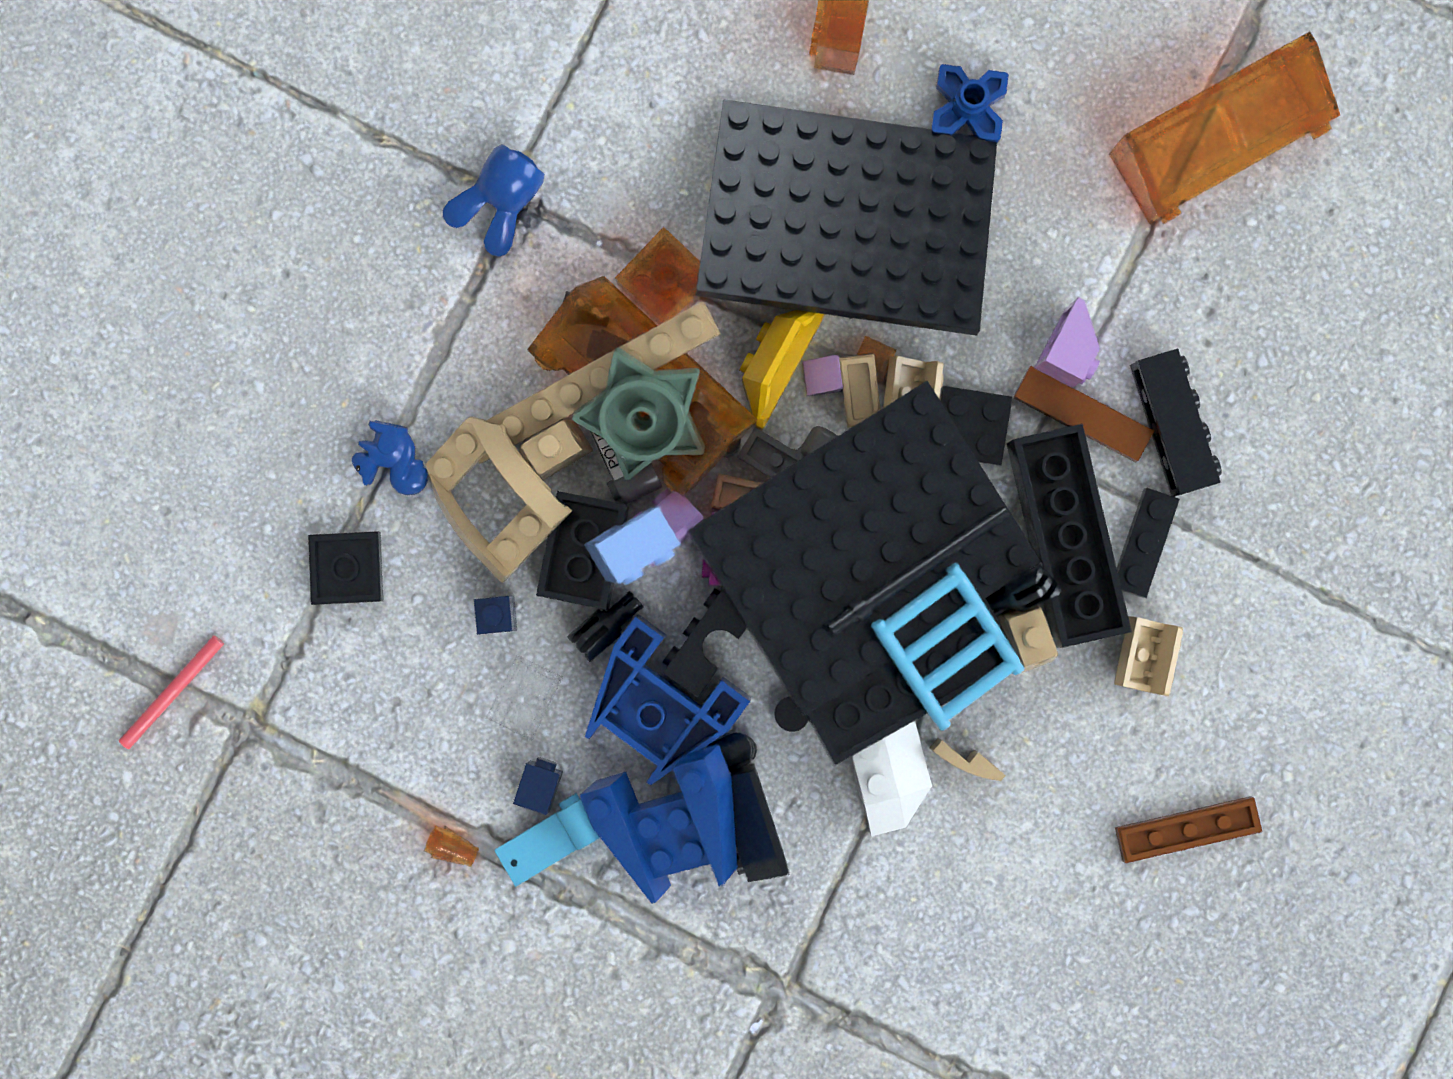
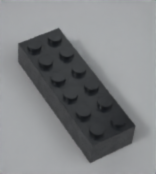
(1069, 535)

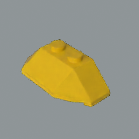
(776, 360)

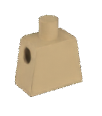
(555, 448)
(1029, 636)

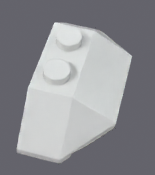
(892, 779)

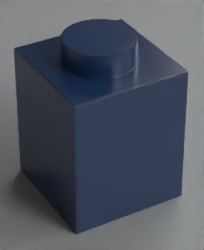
(495, 615)
(538, 785)

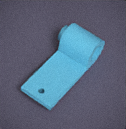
(547, 841)

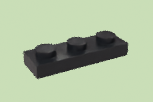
(1146, 541)

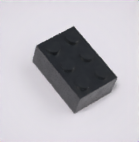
(567, 566)

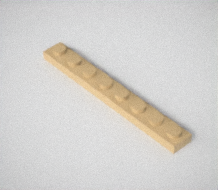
(573, 391)

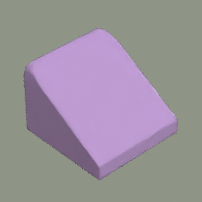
(822, 375)

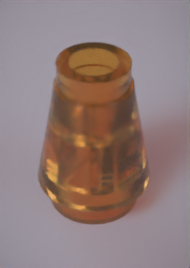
(450, 847)

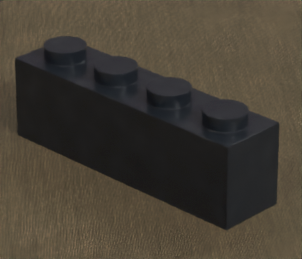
(1177, 426)

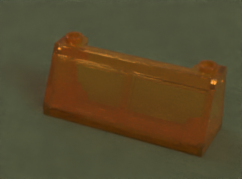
(1227, 129)
(601, 318)

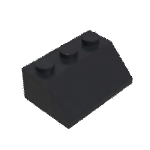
(755, 833)

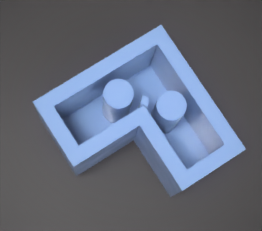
(632, 546)

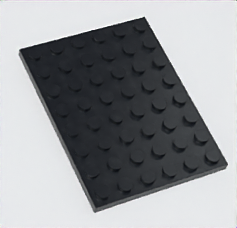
(848, 218)
(846, 527)

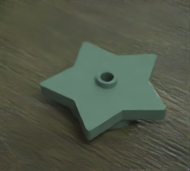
(640, 437)

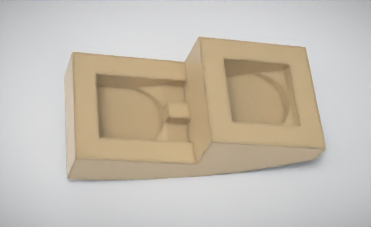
(973, 764)

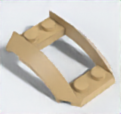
(527, 528)

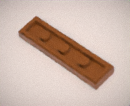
(1075, 408)
(1188, 829)

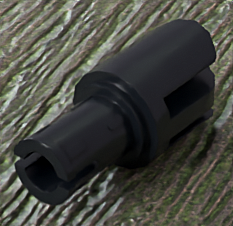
(1024, 591)
(604, 626)
(737, 750)

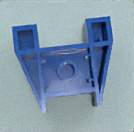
(652, 711)
(670, 831)

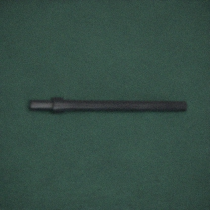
(862, 608)

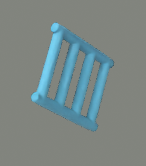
(904, 658)

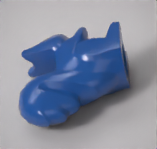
(393, 450)

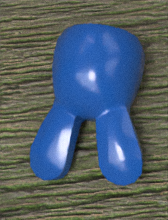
(506, 183)

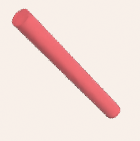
(171, 692)

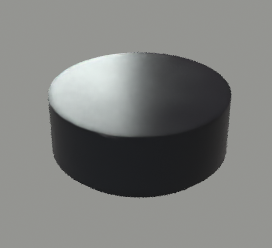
(788, 715)

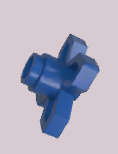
(981, 93)

